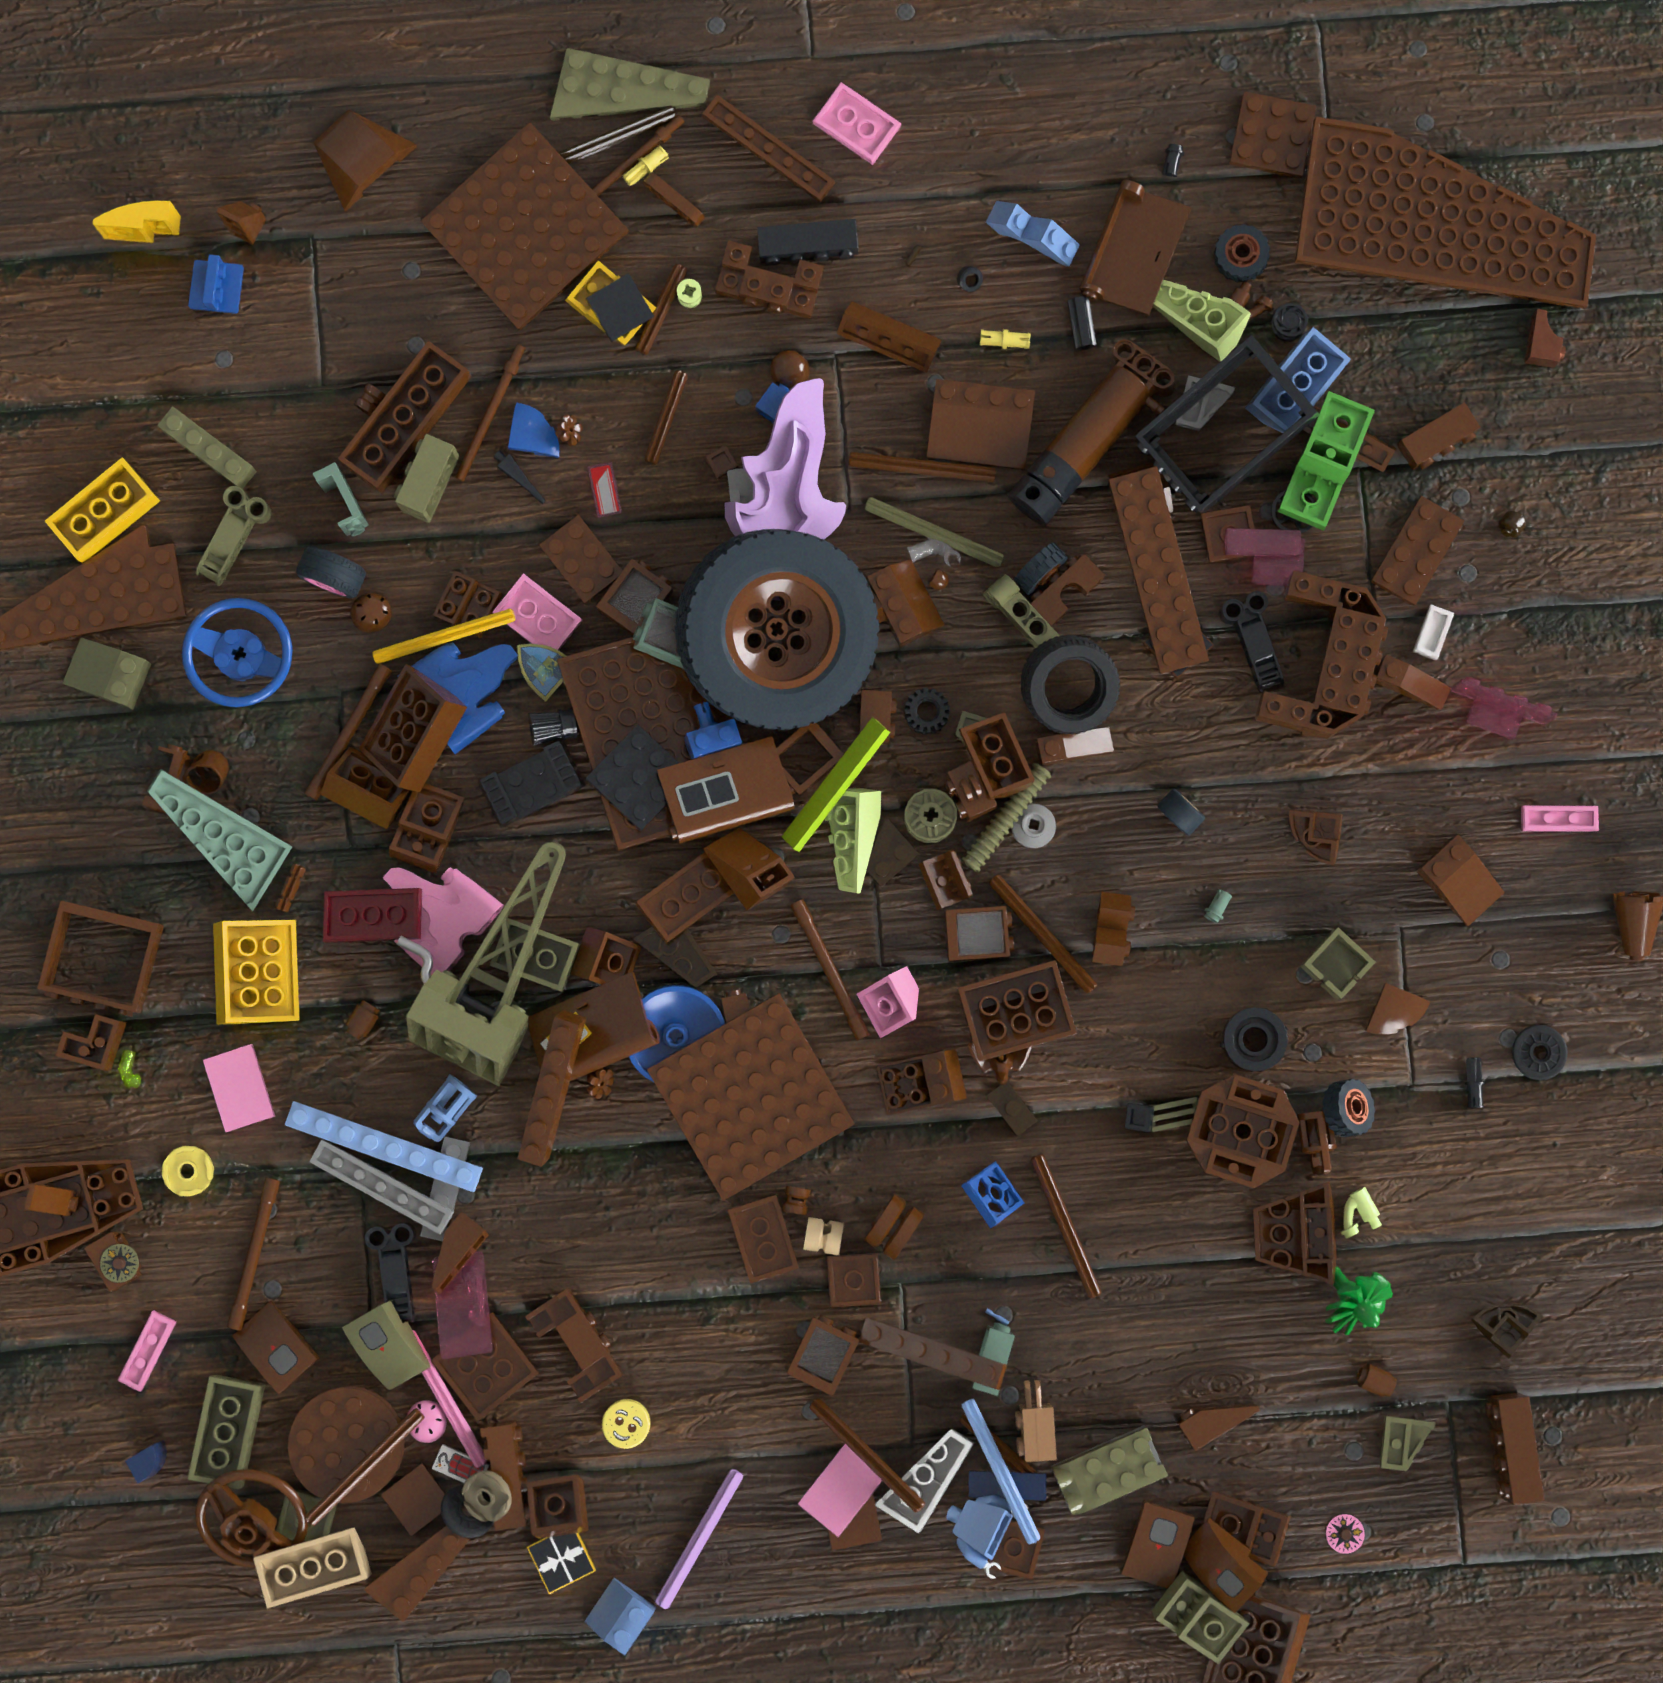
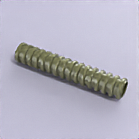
(1004, 821)

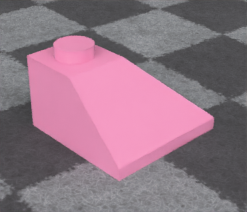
(891, 1001)

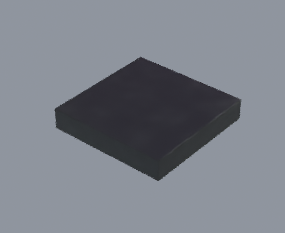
(619, 307)

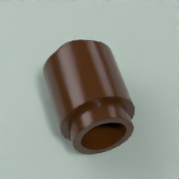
(362, 1019)
(1376, 1380)

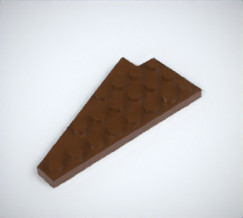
(109, 592)

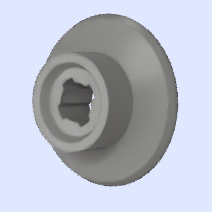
(1030, 837)

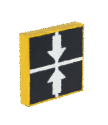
(561, 1560)

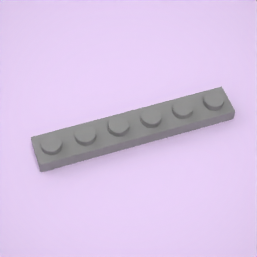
(381, 1186)

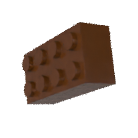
(1514, 1448)

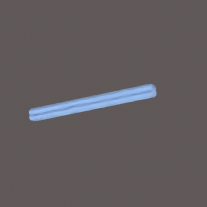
(1001, 1471)

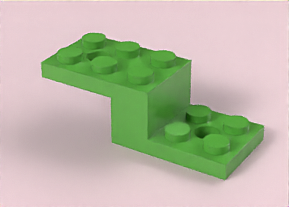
(1326, 460)

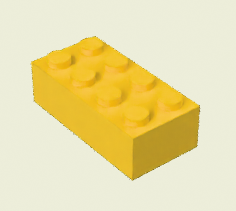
(102, 510)

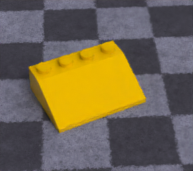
(256, 971)

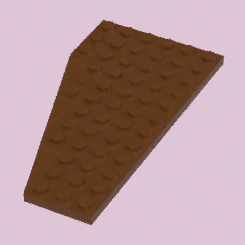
(1423, 219)

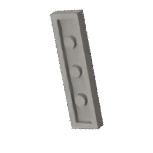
(444, 1192)

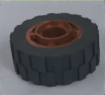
(1243, 238)
(1348, 1107)

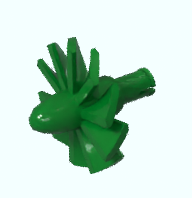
(1359, 1301)

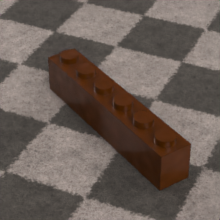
(552, 1088)

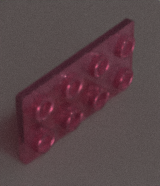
(1498, 711)
(464, 1312)

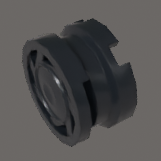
(1289, 322)

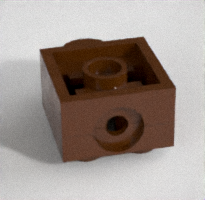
(969, 792)

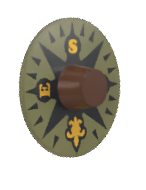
(119, 1263)

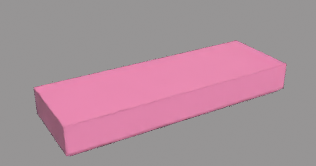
(1559, 818)
(146, 1351)

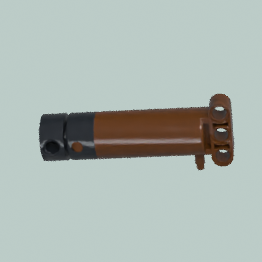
(1091, 432)

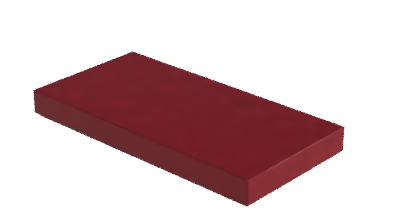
(372, 915)

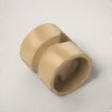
(823, 1236)

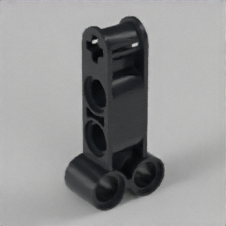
(1255, 640)
(395, 1268)

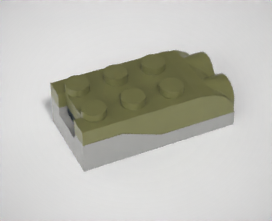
(1109, 1470)

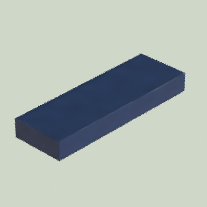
(1030, 1485)

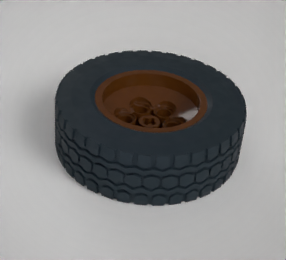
(834, 628)

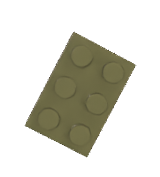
(426, 478)
(549, 958)

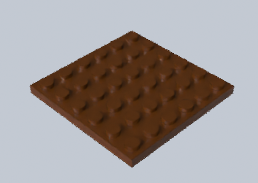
(525, 226)
(750, 1096)

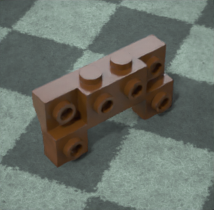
(768, 288)
(582, 1340)

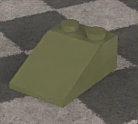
(107, 673)

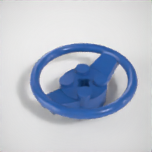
(225, 646)

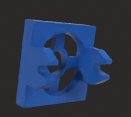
(1004, 1186)

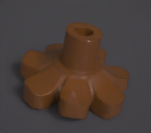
(568, 430)
(600, 1082)

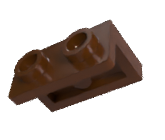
(945, 879)

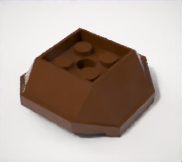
(1269, 1124)

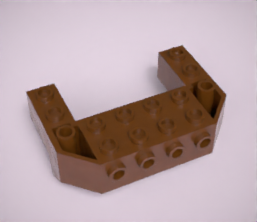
(1347, 662)

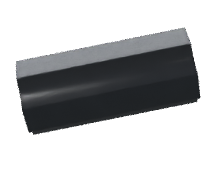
(1081, 323)

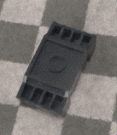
(532, 784)

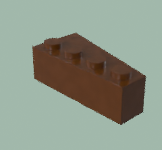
(413, 1576)

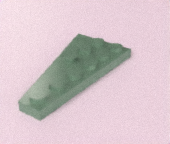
(233, 846)

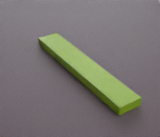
(835, 784)

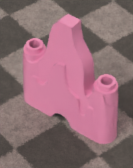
(447, 913)

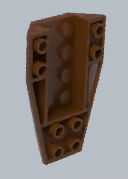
(34, 1238)

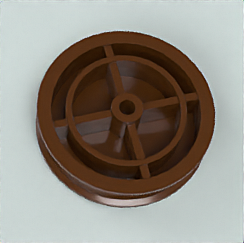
(336, 1434)

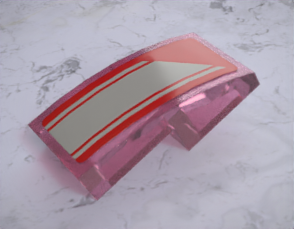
(604, 489)

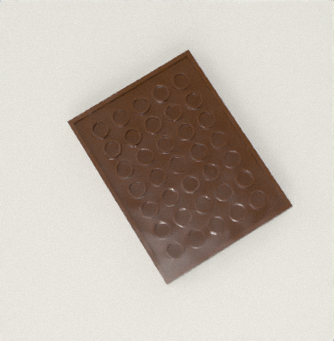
(615, 692)

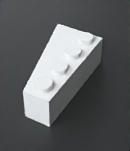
(928, 1480)

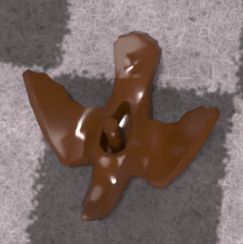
(1002, 1063)

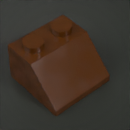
(604, 957)

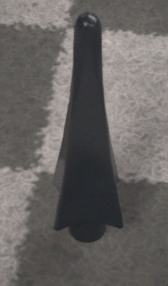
(510, 468)

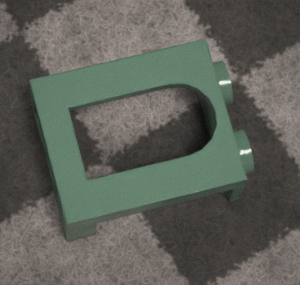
(333, 477)

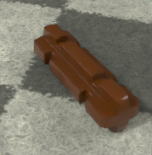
(290, 887)

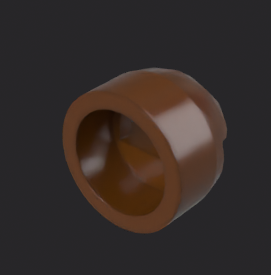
(939, 580)

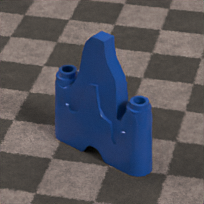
(471, 682)

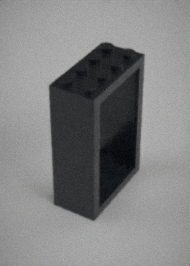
(1149, 436)

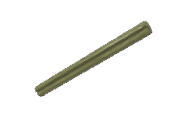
(934, 532)

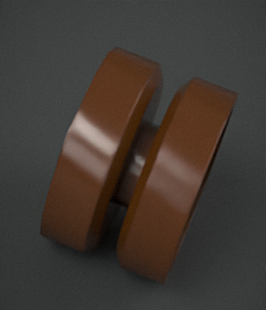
(890, 1224)

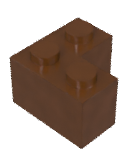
(100, 1046)

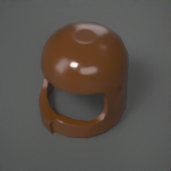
(208, 760)

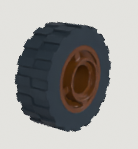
(1041, 568)

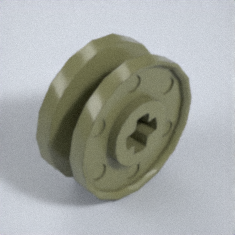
(920, 805)

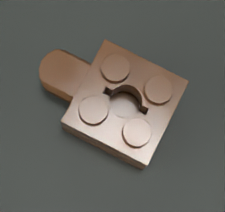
(1036, 1427)

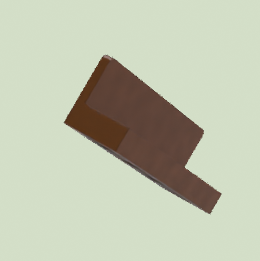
(888, 336)

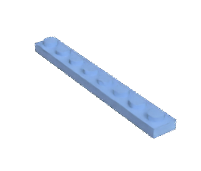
(384, 1146)

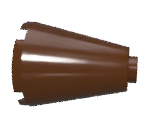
(1638, 921)

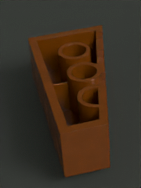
(507, 1461)

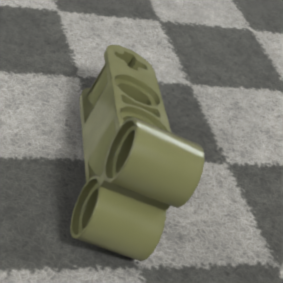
(231, 534)
(1004, 595)

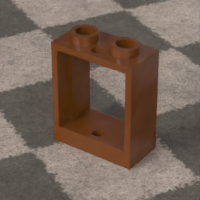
(828, 746)

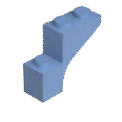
(1040, 233)

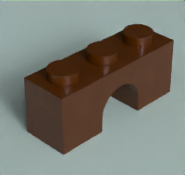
(1080, 575)

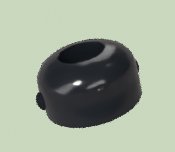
(1274, 1033)

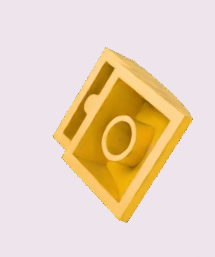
(139, 221)
(594, 281)

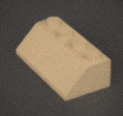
(312, 1567)

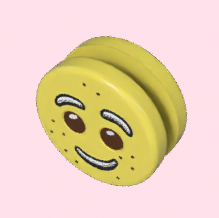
(626, 1423)

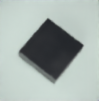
(1139, 1117)

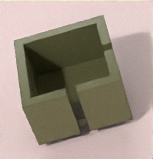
(1336, 962)

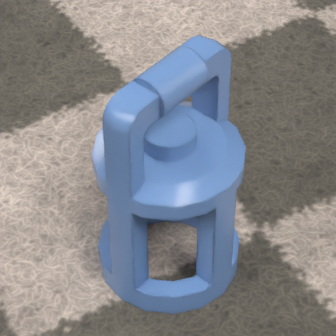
(439, 1113)

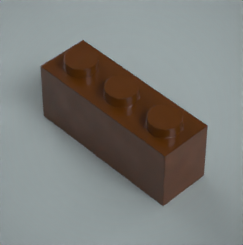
(1439, 437)

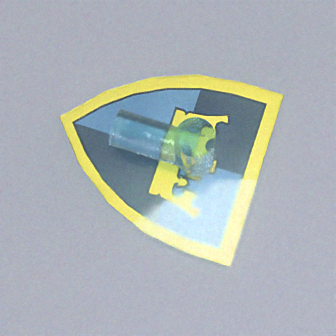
(540, 668)

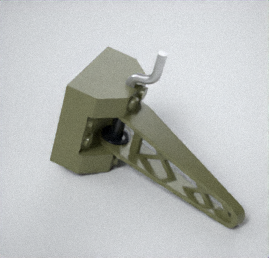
(493, 1035)

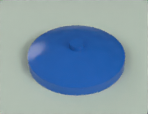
(680, 1018)

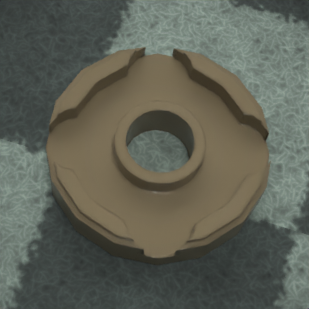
(497, 1490)

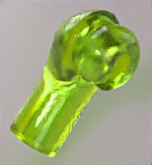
(125, 1070)

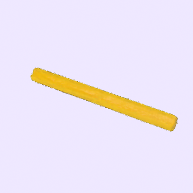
(444, 636)

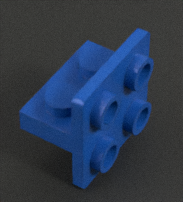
(216, 285)

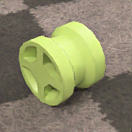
(689, 299)

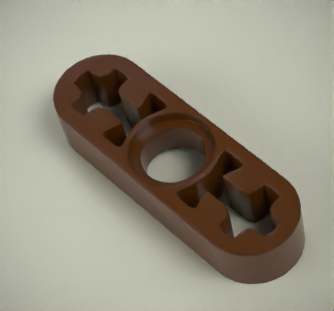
(673, 199)

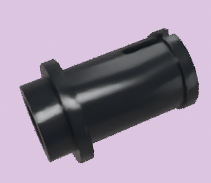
(1172, 160)

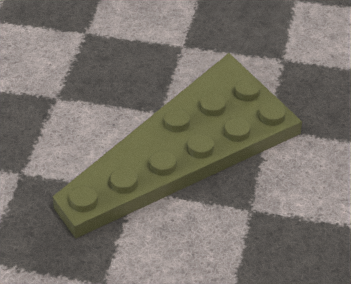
(614, 86)

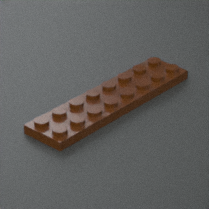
(1158, 570)

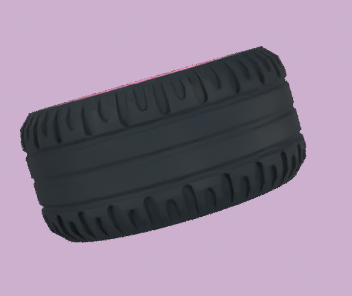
(330, 572)

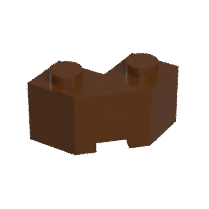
(1111, 929)

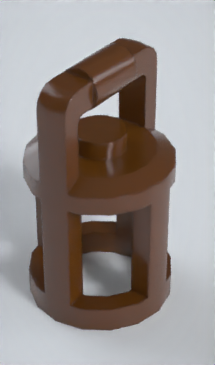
(1311, 1146)

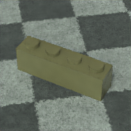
(206, 448)

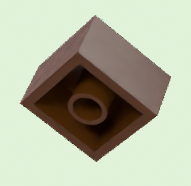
(557, 1506)

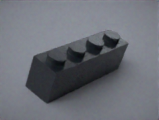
(808, 241)

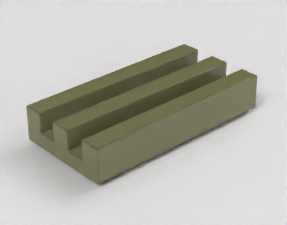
(1174, 1114)

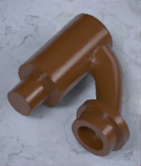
(1241, 297)

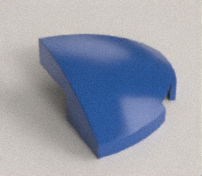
(532, 433)

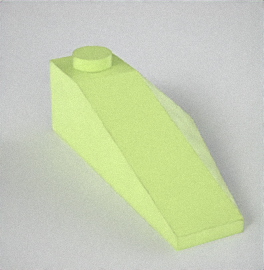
(1205, 319)
(853, 831)

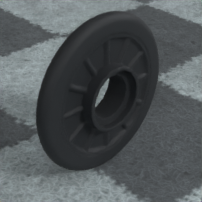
(1555, 1052)
(456, 1520)

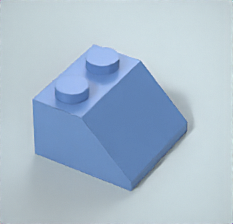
(620, 1616)

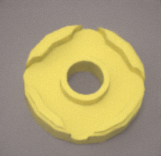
(202, 1174)

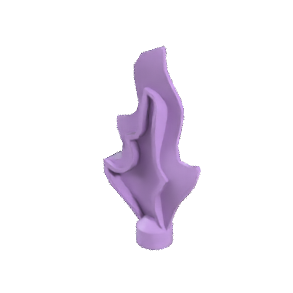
(787, 472)

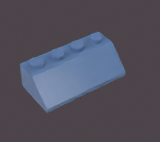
(1312, 369)

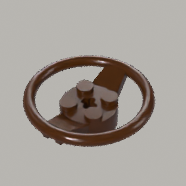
(246, 1524)

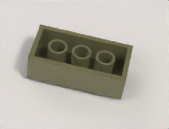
(226, 1428)

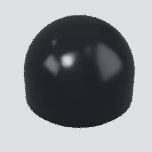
(964, 272)

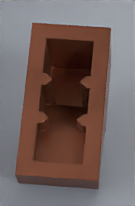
(1543, 344)

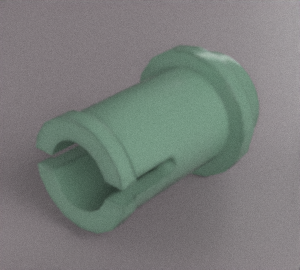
(1217, 906)

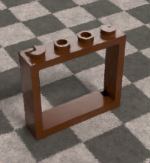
(56, 945)

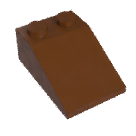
(1461, 880)

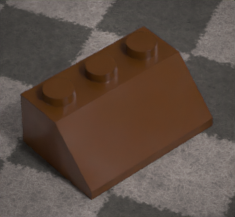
(905, 602)
(997, 756)
(364, 789)

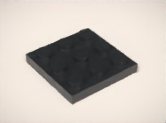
(631, 779)

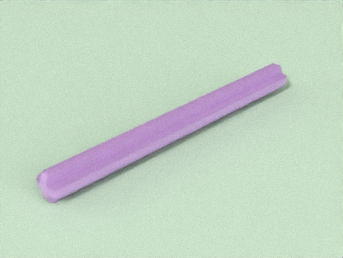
(699, 1538)

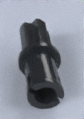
(1474, 1082)

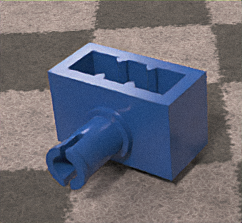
(711, 735)

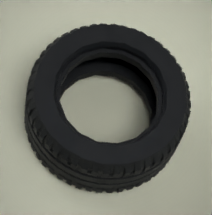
(1099, 704)

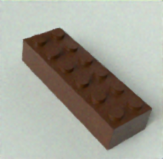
(404, 417)

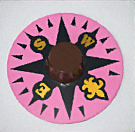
(1345, 1533)

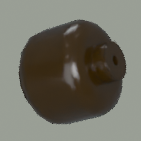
(1512, 524)

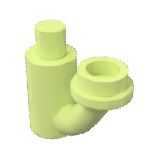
(1362, 1201)

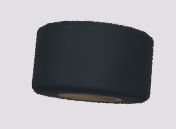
(1181, 812)

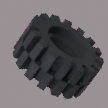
(933, 697)

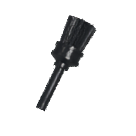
(552, 726)

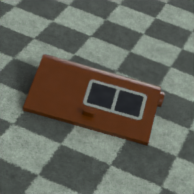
(725, 797)

